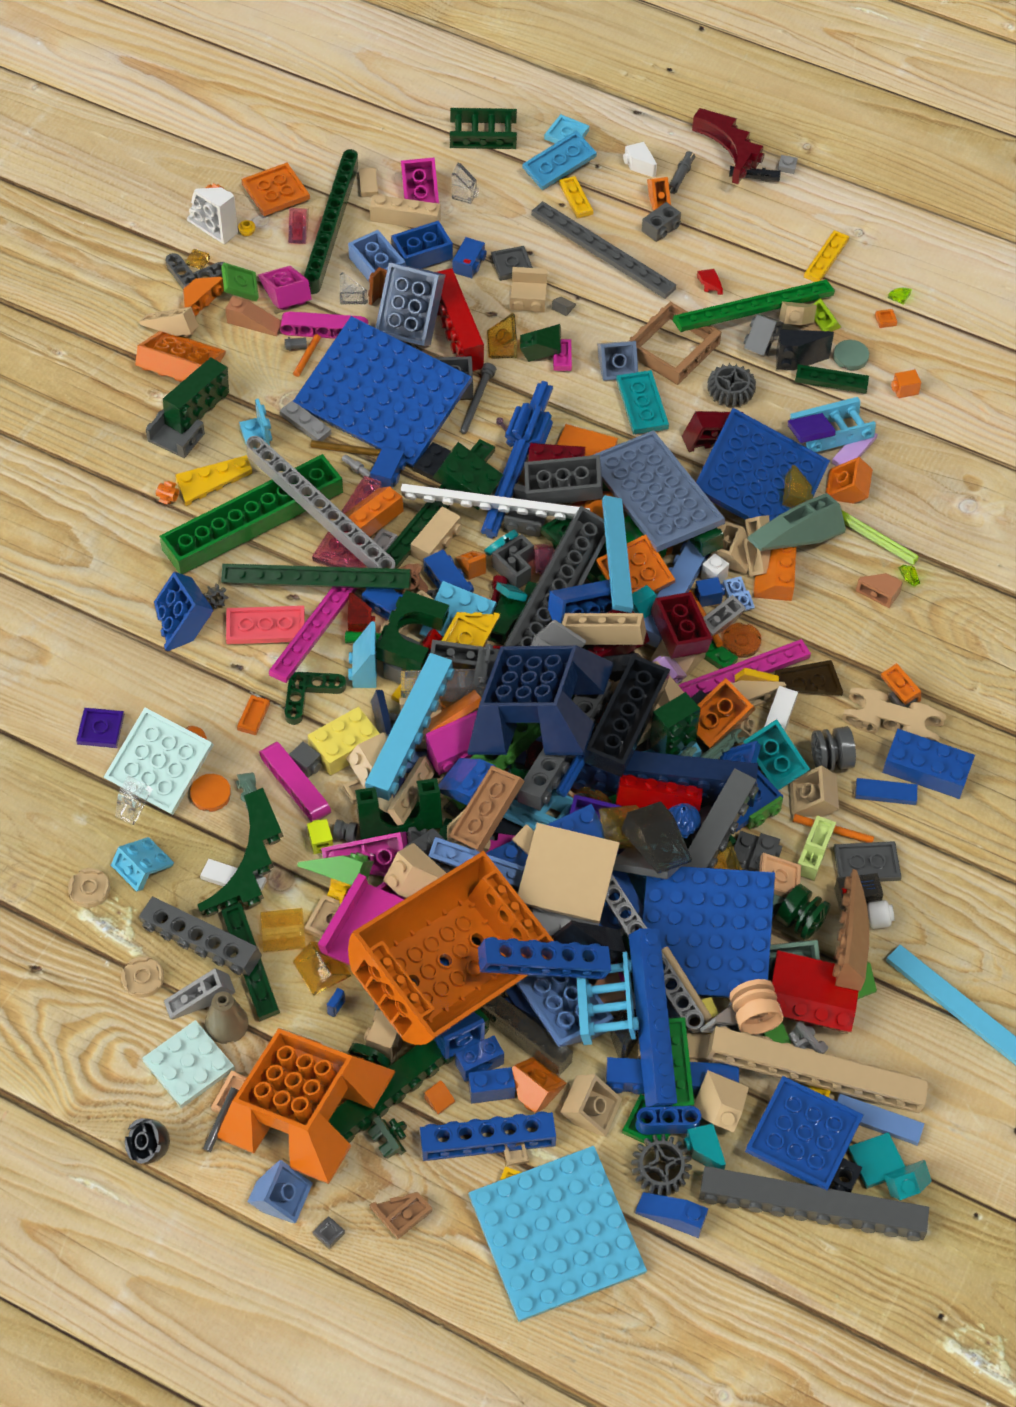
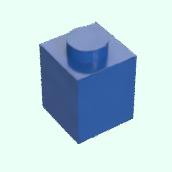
(709, 591)

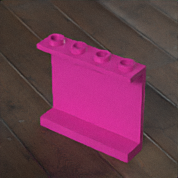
(358, 907)

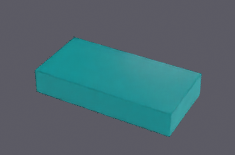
(511, 592)

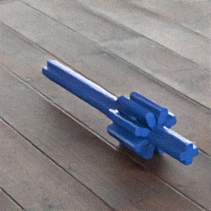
(527, 426)

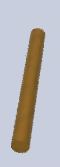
(345, 448)

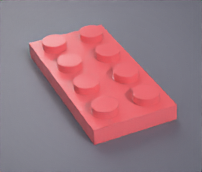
(263, 624)

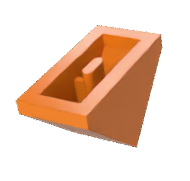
(472, 563)

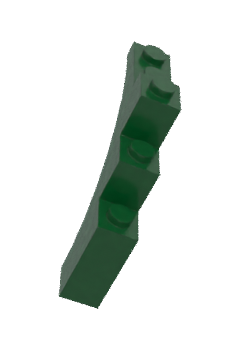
(509, 613)
(256, 860)

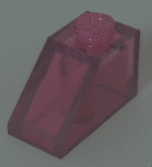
(298, 225)
(541, 556)

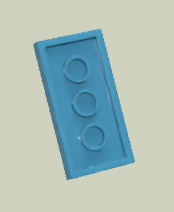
(559, 160)

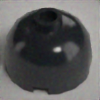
(147, 1141)

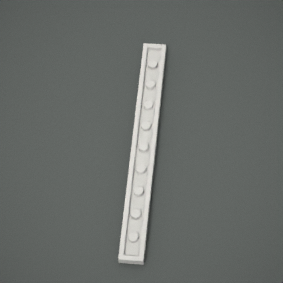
(487, 502)

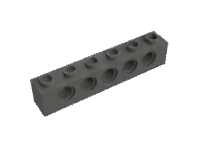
(157, 911)

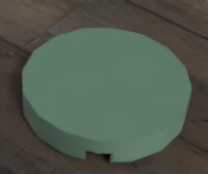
(851, 354)

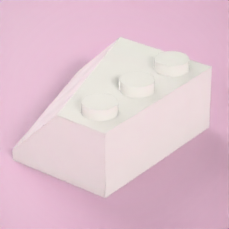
(214, 213)

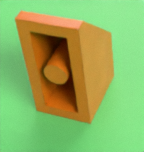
(658, 191)

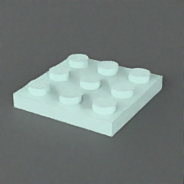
(188, 1064)

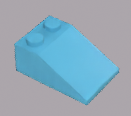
(364, 659)

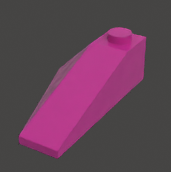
(379, 849)

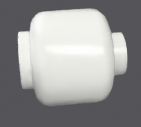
(880, 914)

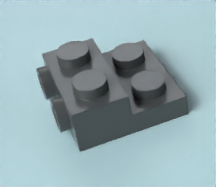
(750, 848)

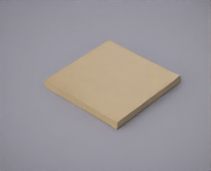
(568, 872)

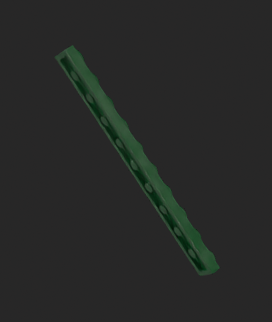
(401, 547)
(316, 576)

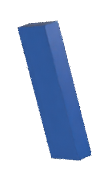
(886, 791)

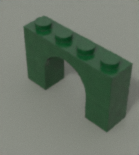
(410, 609)
(375, 822)

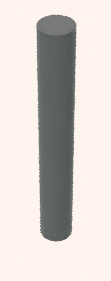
(216, 1127)

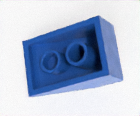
(464, 779)

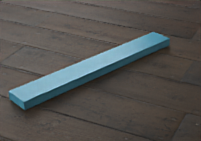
(617, 554)
(954, 1002)

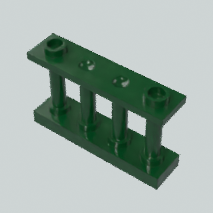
(479, 139)

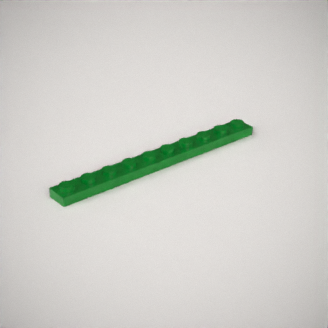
(752, 305)

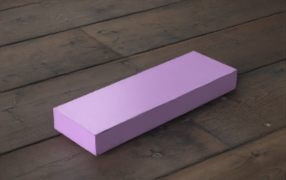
(852, 451)

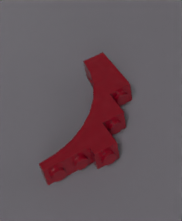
(734, 140)

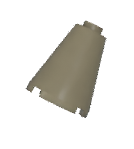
(226, 1019)

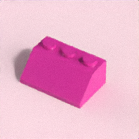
(450, 743)

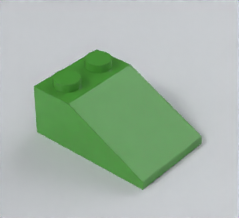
(340, 868)

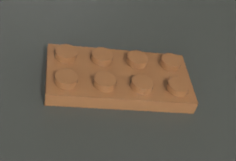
(486, 808)

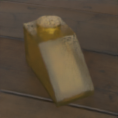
(796, 488)

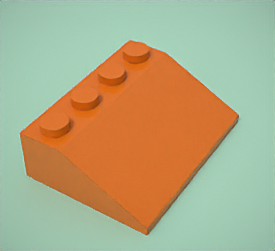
(174, 355)

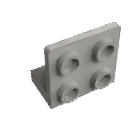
(557, 635)

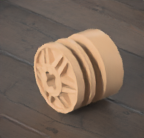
(756, 1006)

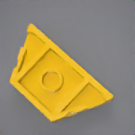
(471, 628)

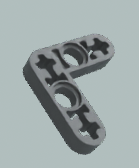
(189, 276)

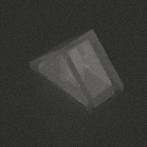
(351, 291)

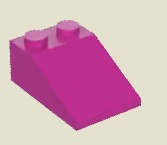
(420, 180)
(286, 287)

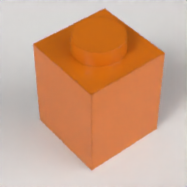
(906, 383)

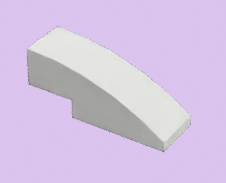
(782, 706)

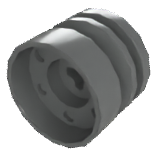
(833, 749)

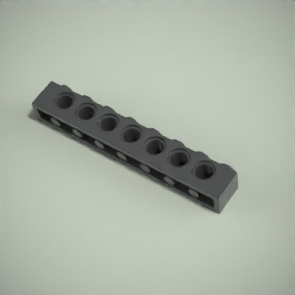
(548, 769)

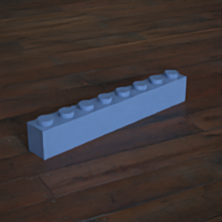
(685, 571)

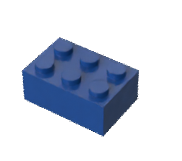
(423, 245)

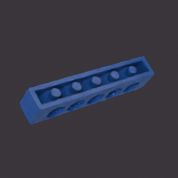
(534, 964)
(478, 1144)

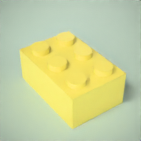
(340, 737)

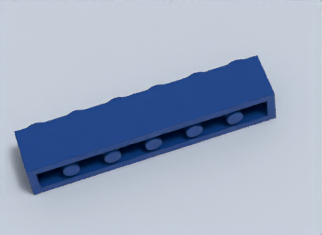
(627, 1076)

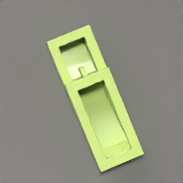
(816, 847)

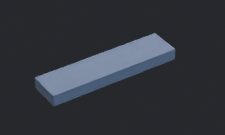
(885, 1121)

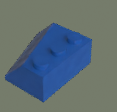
(181, 610)

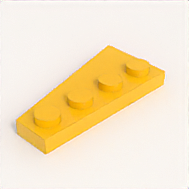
(200, 481)

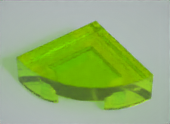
(900, 295)
(909, 574)

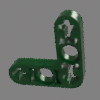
(306, 685)

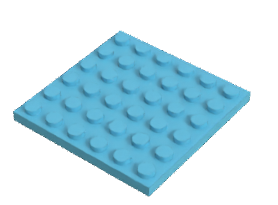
(556, 1233)

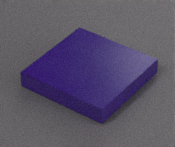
(811, 428)
(100, 727)

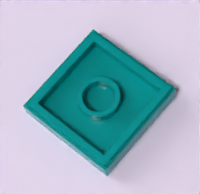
(877, 1158)

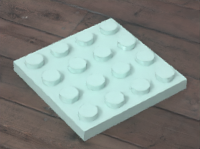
(161, 757)

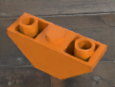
(202, 292)

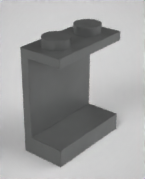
(171, 440)
(523, 524)

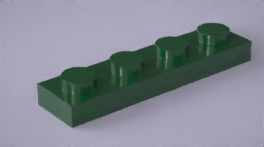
(832, 379)

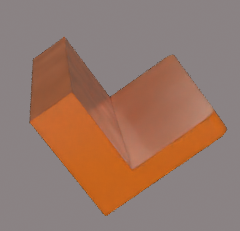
(901, 684)

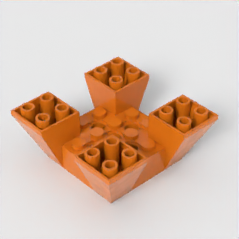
(297, 1092)

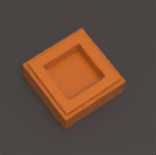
(886, 318)

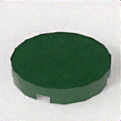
(369, 1054)

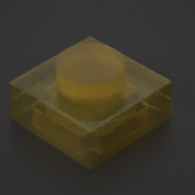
(197, 259)

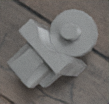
(803, 1038)

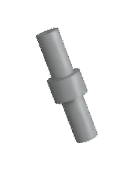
(356, 466)

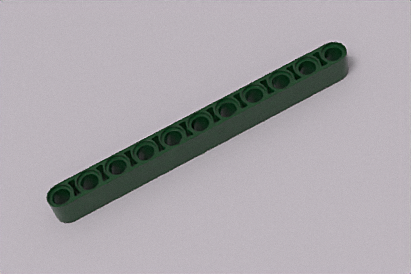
(331, 220)

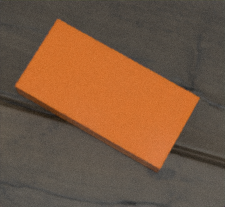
(253, 715)

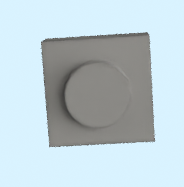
(787, 164)

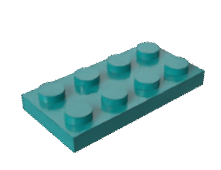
(642, 402)

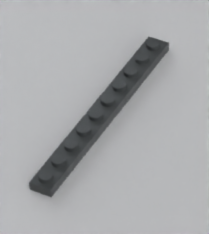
(604, 250)

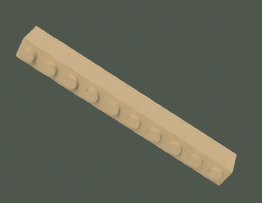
(817, 1069)

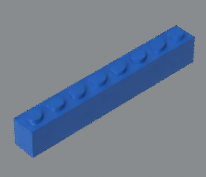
(652, 1018)

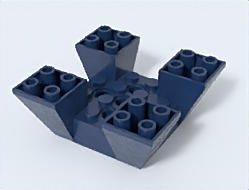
(538, 687)

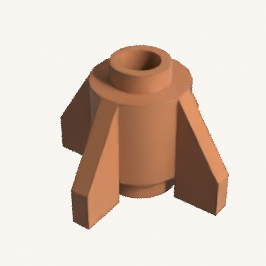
(416, 580)

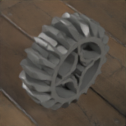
(742, 384)
(670, 1162)

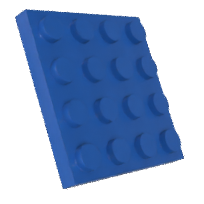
(804, 1133)

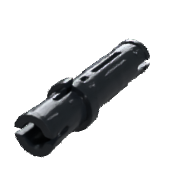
(762, 174)

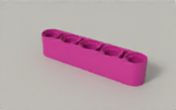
(309, 324)
(295, 781)

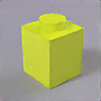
(319, 835)

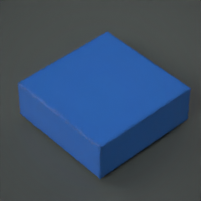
(336, 1002)

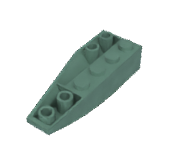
(802, 525)

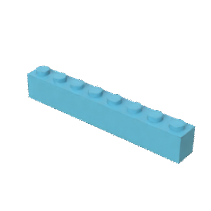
(410, 725)

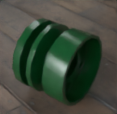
(807, 915)

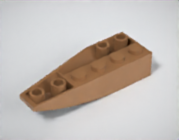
(853, 936)

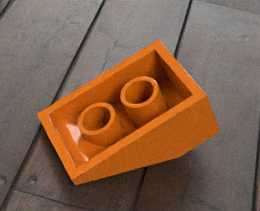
(722, 712)

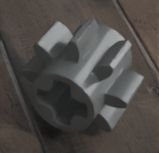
(212, 592)

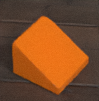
(439, 1097)

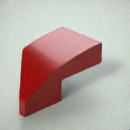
(710, 280)

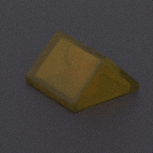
(503, 339)
(319, 969)

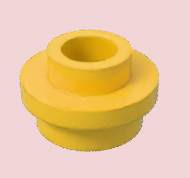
(246, 227)

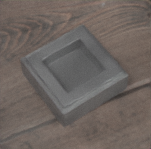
(328, 1232)

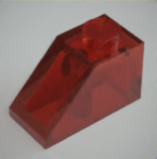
(358, 614)

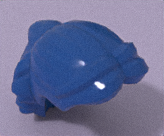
(687, 818)

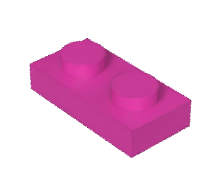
(563, 360)

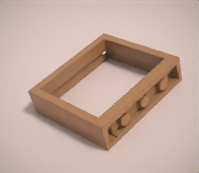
(709, 333)

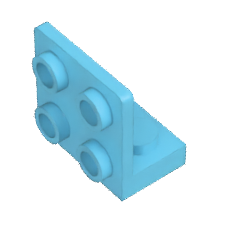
(257, 426)
(139, 860)

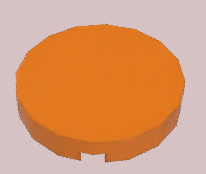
(210, 792)

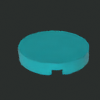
(500, 542)

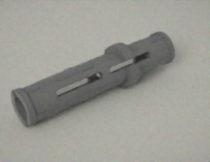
(683, 167)

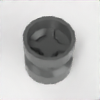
(345, 831)

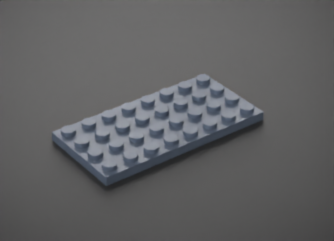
(657, 491)

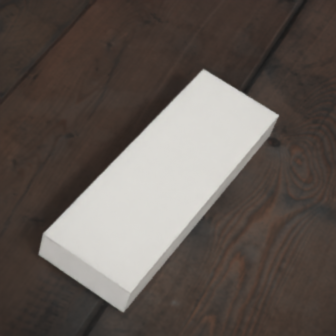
(221, 873)

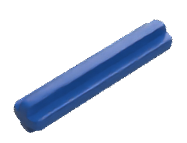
(570, 775)

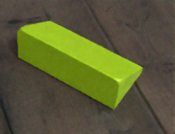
(825, 318)

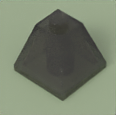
(621, 1038)

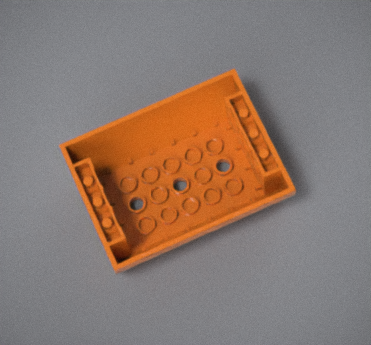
(438, 924)

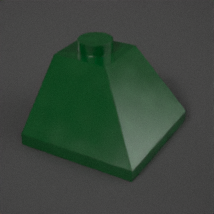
(541, 343)

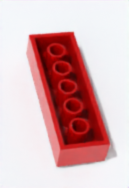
(459, 322)

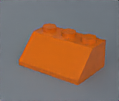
(376, 510)
(780, 576)

